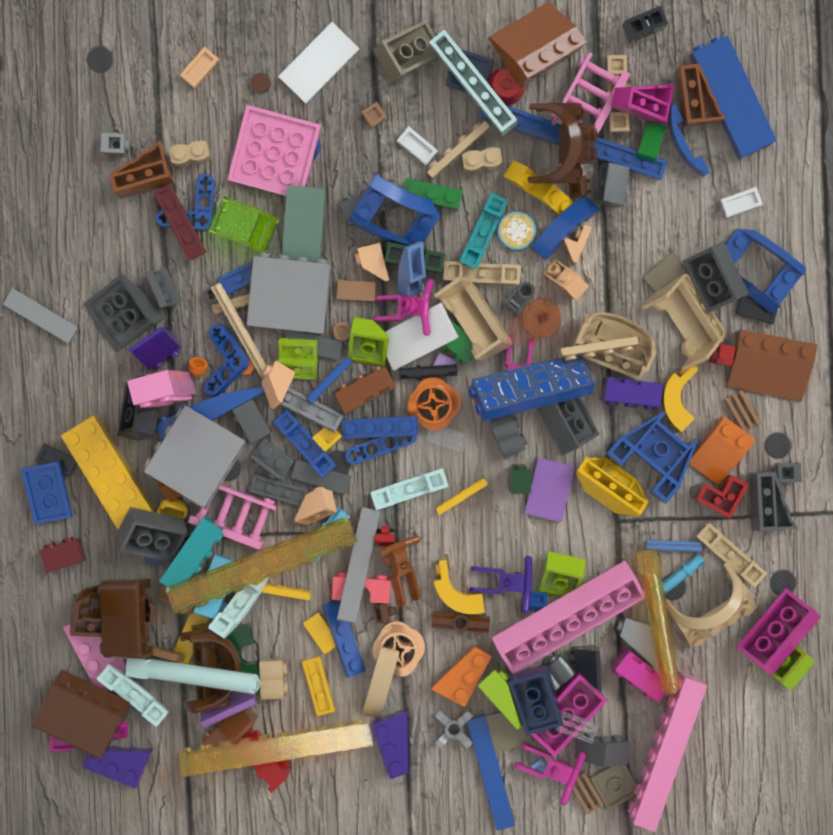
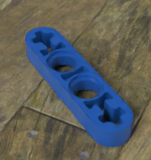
(382, 449)

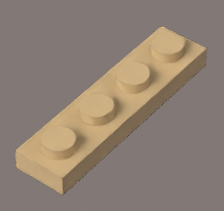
(464, 143)
(606, 347)

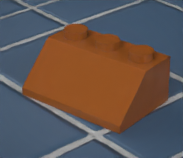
(230, 728)

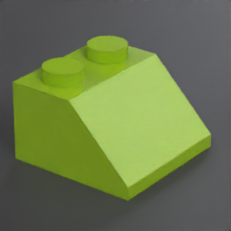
(561, 574)
(793, 668)

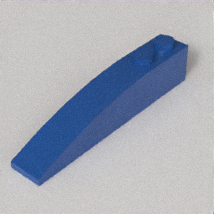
(213, 407)

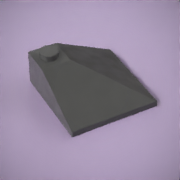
(123, 312)

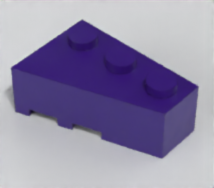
(120, 764)

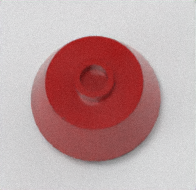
(506, 86)

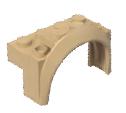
(615, 327)
(726, 614)

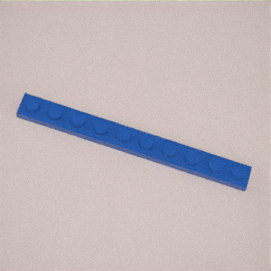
(606, 150)

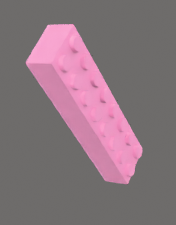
(162, 388)
(569, 617)
(666, 752)

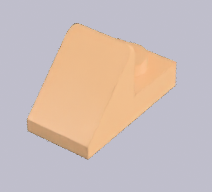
(575, 248)

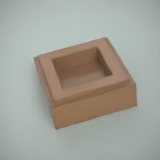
(374, 115)

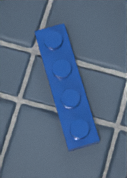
(380, 427)
(343, 640)

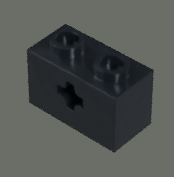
(645, 24)

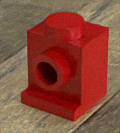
(723, 355)

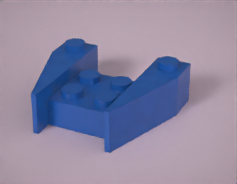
(659, 450)

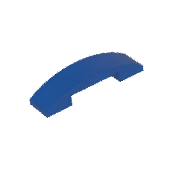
(696, 164)
(563, 225)
(305, 443)

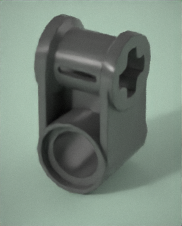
(518, 299)

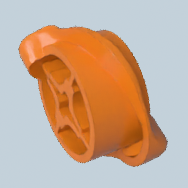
(453, 401)

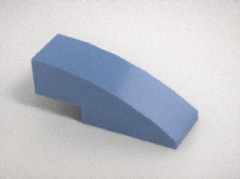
(411, 270)

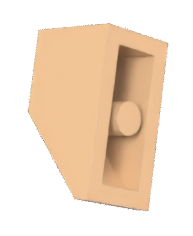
(373, 261)
(276, 382)
(316, 506)

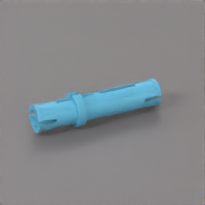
(683, 572)

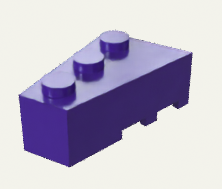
(632, 393)
(392, 740)

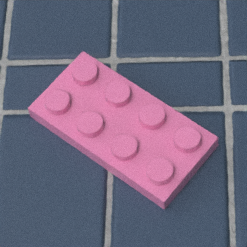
(92, 660)

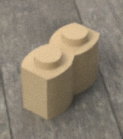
(184, 155)
(487, 159)
(272, 678)

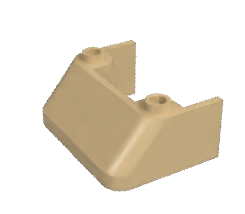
(475, 317)
(700, 329)

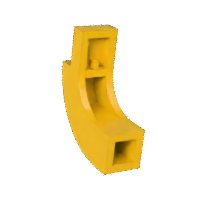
(671, 400)
(461, 602)

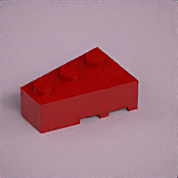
(274, 772)

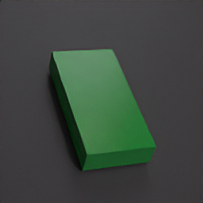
(651, 141)

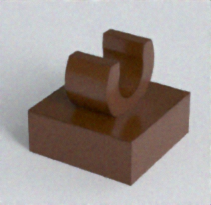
(579, 189)
(383, 612)

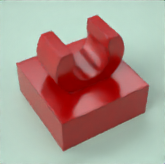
(384, 539)

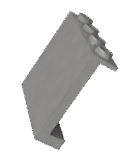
(288, 293)
(194, 456)

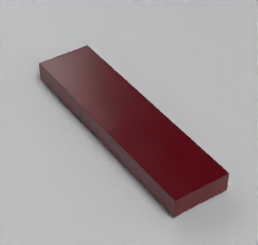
(180, 222)

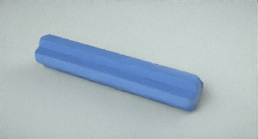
(680, 546)

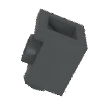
(794, 472)

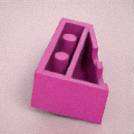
(645, 102)
(638, 673)

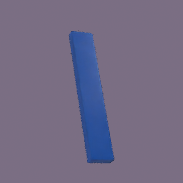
(491, 772)

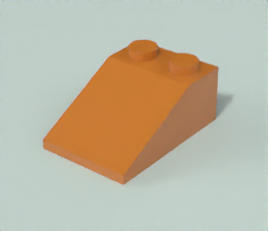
(721, 450)

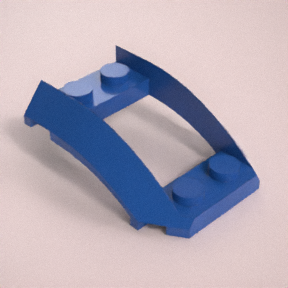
(371, 201)
(781, 283)

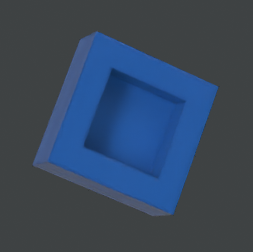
(538, 601)

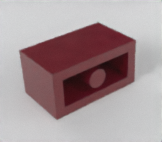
(62, 555)

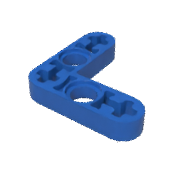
(199, 211)
(230, 364)

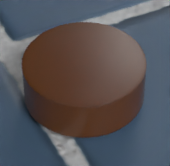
(260, 82)

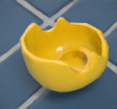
(175, 508)

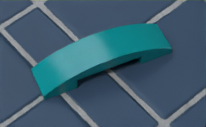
(483, 231)

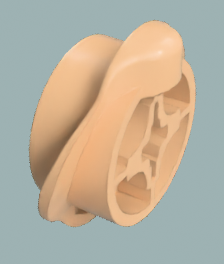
(396, 628)

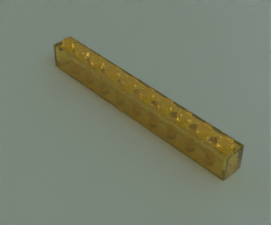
(260, 565)
(275, 749)

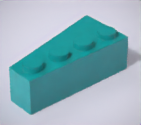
(192, 553)

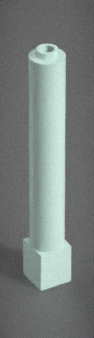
(192, 674)

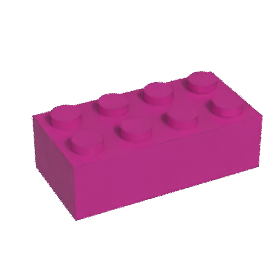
(778, 631)
(576, 698)

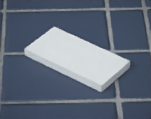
(319, 63)
(409, 342)

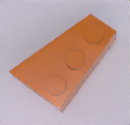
(462, 677)

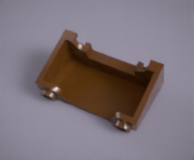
(124, 618)

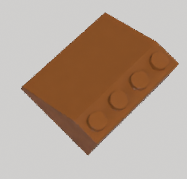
(537, 42)
(771, 365)

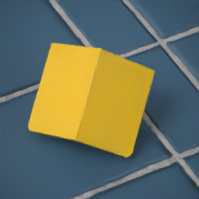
(326, 438)

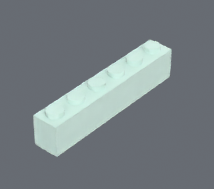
(473, 82)

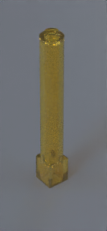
(651, 569)

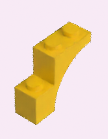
(546, 193)

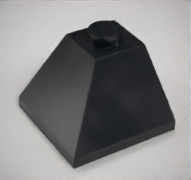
(587, 662)

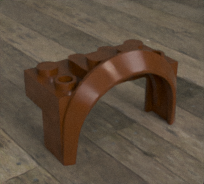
(87, 623)
(206, 649)

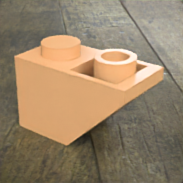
(566, 279)

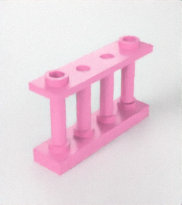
(599, 114)
(236, 532)

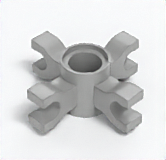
(460, 721)

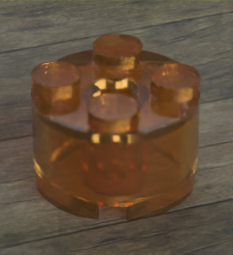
(552, 316)

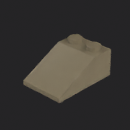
(406, 51)

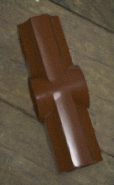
(447, 620)

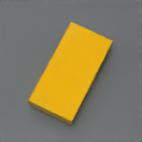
(320, 632)

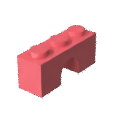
(378, 587)

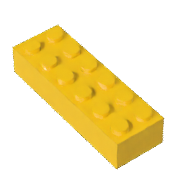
(106, 469)

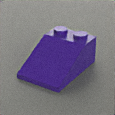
(156, 348)

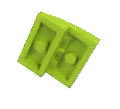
(299, 356)

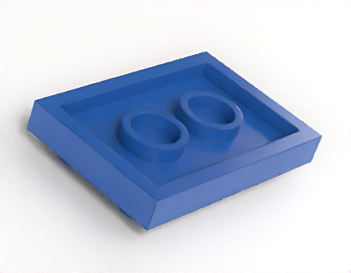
(47, 492)

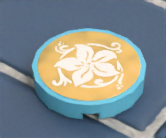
(517, 230)

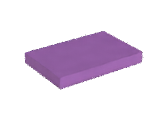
(549, 489)
(237, 702)

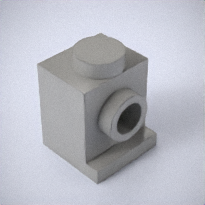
(108, 141)

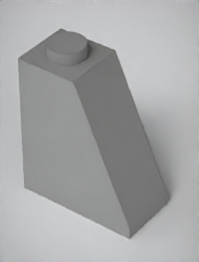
(638, 636)

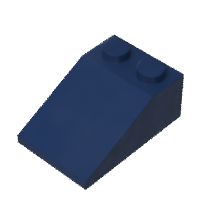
(535, 699)

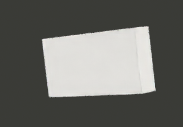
(417, 146)
(740, 202)

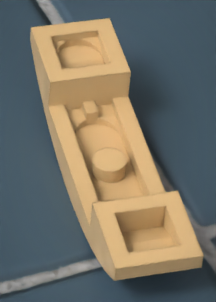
(617, 119)
(484, 274)
(730, 553)
(380, 682)

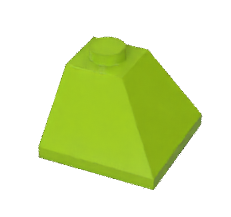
(367, 342)

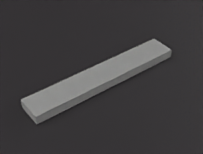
(358, 565)

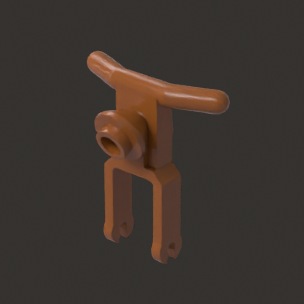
(396, 557)

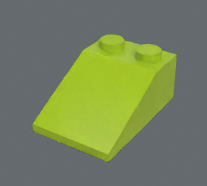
(498, 691)

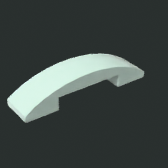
(409, 489)
(236, 610)
(134, 693)

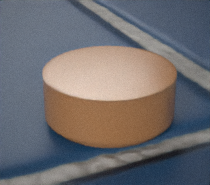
(342, 331)

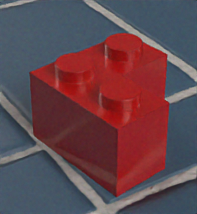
(723, 500)

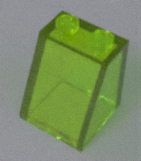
(244, 224)

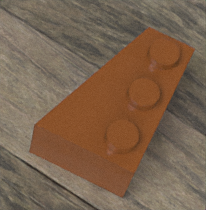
(695, 97)
(143, 173)
(364, 389)

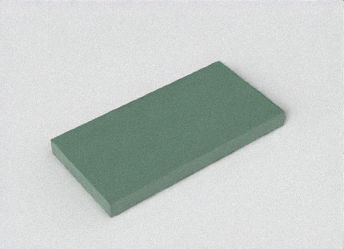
(303, 222)

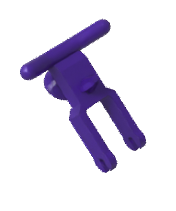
(510, 582)

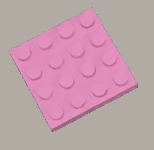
(273, 150)

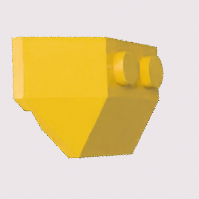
(612, 486)

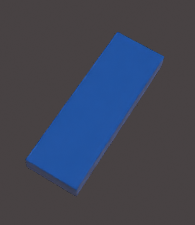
(237, 278)
(325, 384)

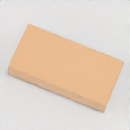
(199, 67)

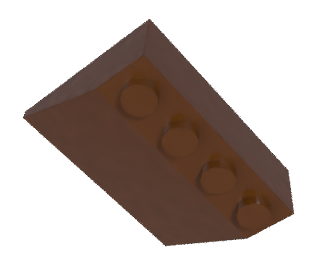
(81, 714)

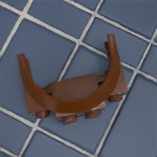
(575, 143)

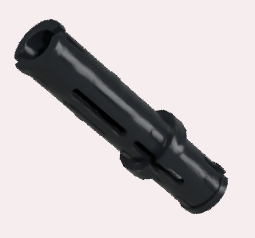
(428, 372)

